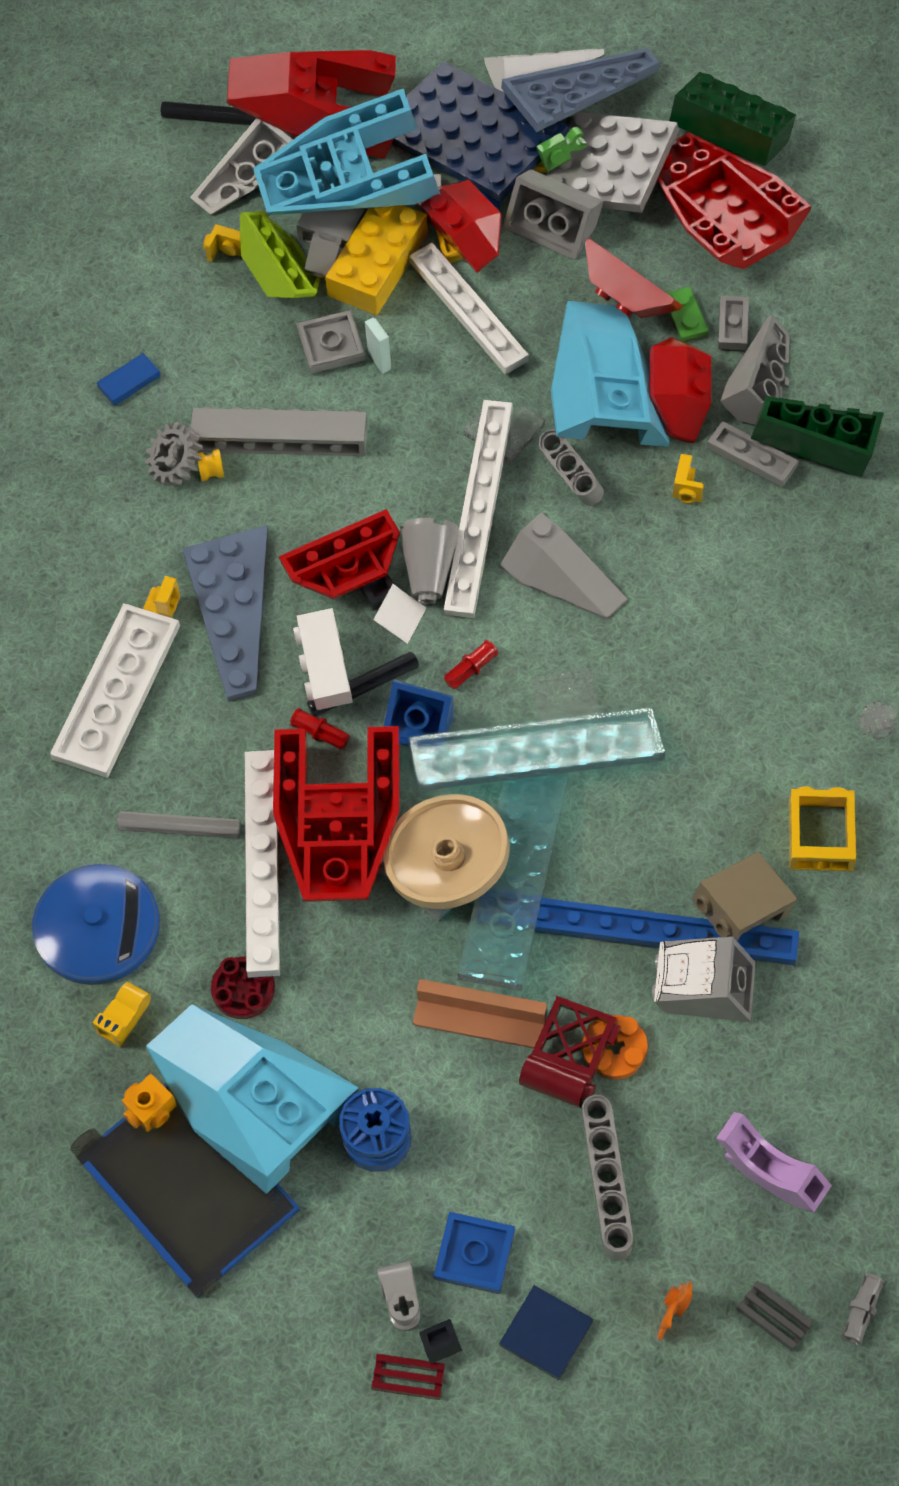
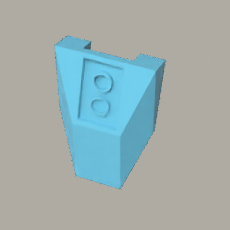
(247, 1091)

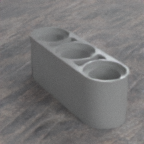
(578, 477)

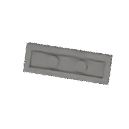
(751, 454)

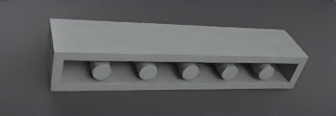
(281, 431)

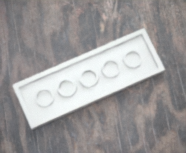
(115, 690)

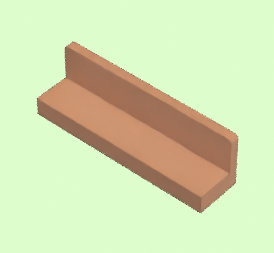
(479, 1013)

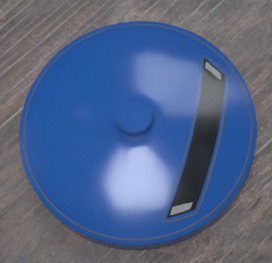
(96, 924)

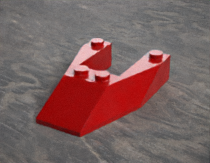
(301, 87)
(337, 829)

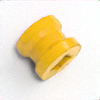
(210, 465)

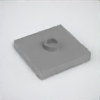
(330, 341)

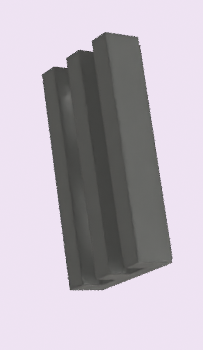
(782, 1305)

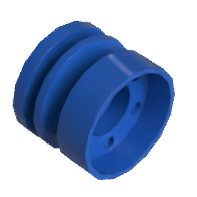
(381, 1146)

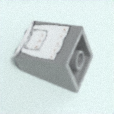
(705, 978)

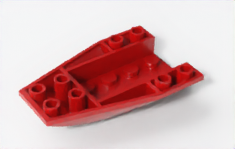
(729, 202)

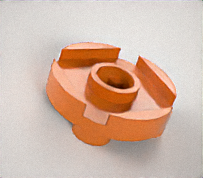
(630, 1056)

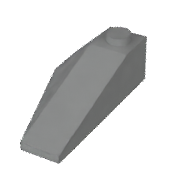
(554, 564)

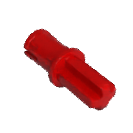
(471, 664)
(319, 729)

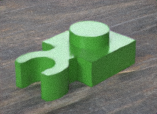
(558, 148)

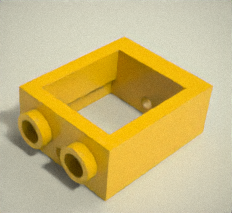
(822, 857)

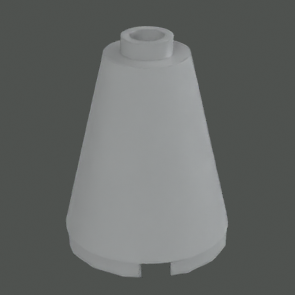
(428, 556)

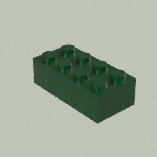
(732, 118)

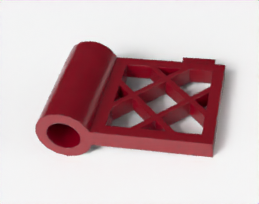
(561, 1077)

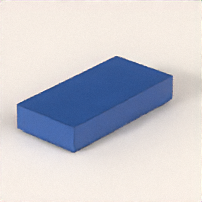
(128, 379)

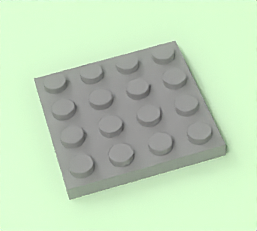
(619, 158)

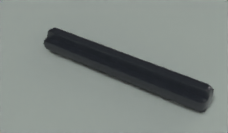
(205, 113)
(375, 678)

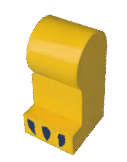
(122, 1014)

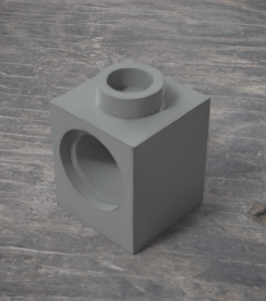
(322, 253)

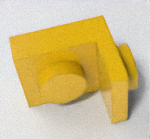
(222, 239)
(684, 486)
(164, 598)

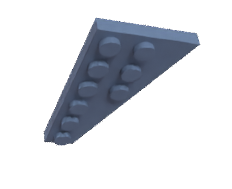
(564, 90)
(230, 595)

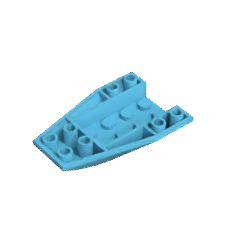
(602, 376)

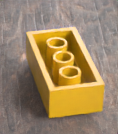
(376, 256)

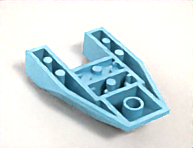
(330, 167)

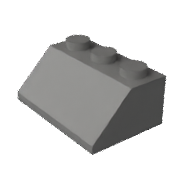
(552, 213)

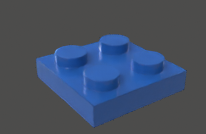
(474, 1252)

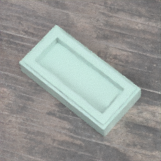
(378, 345)

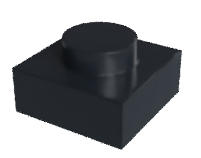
(376, 591)
(440, 1341)

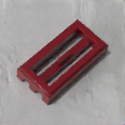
(416, 1377)

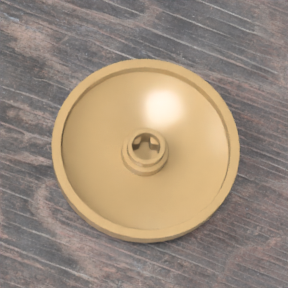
(447, 851)

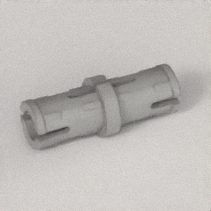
(862, 1309)

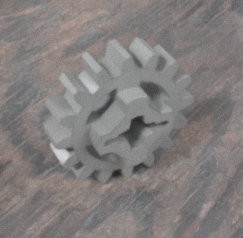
(173, 454)

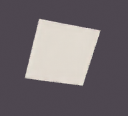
(400, 613)

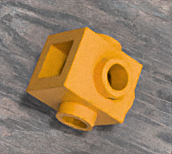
(147, 1104)

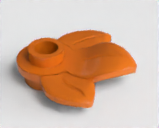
(677, 1302)

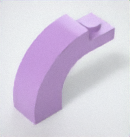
(759, 1161)

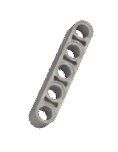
(612, 1192)

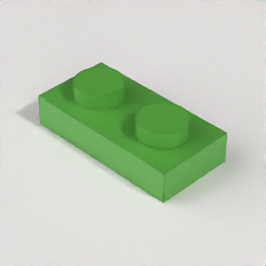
(688, 320)

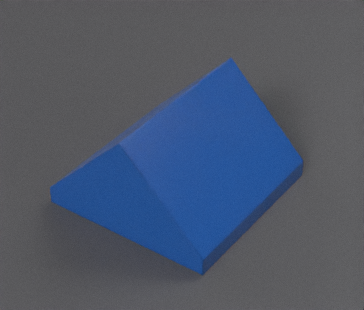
(418, 711)

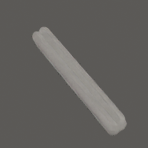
(178, 824)

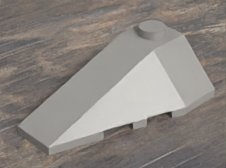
(758, 372)

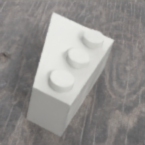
(322, 659)

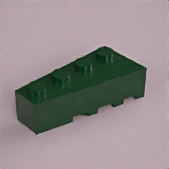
(819, 433)

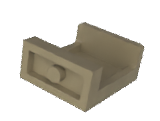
(743, 897)

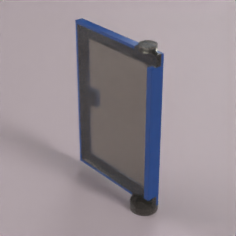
(183, 1197)

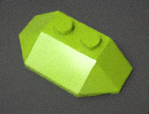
(275, 257)

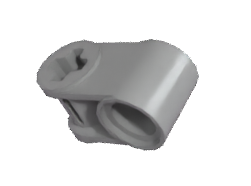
(398, 1291)

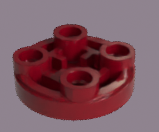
(237, 994)

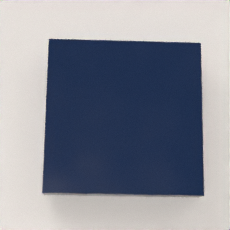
(546, 1332)

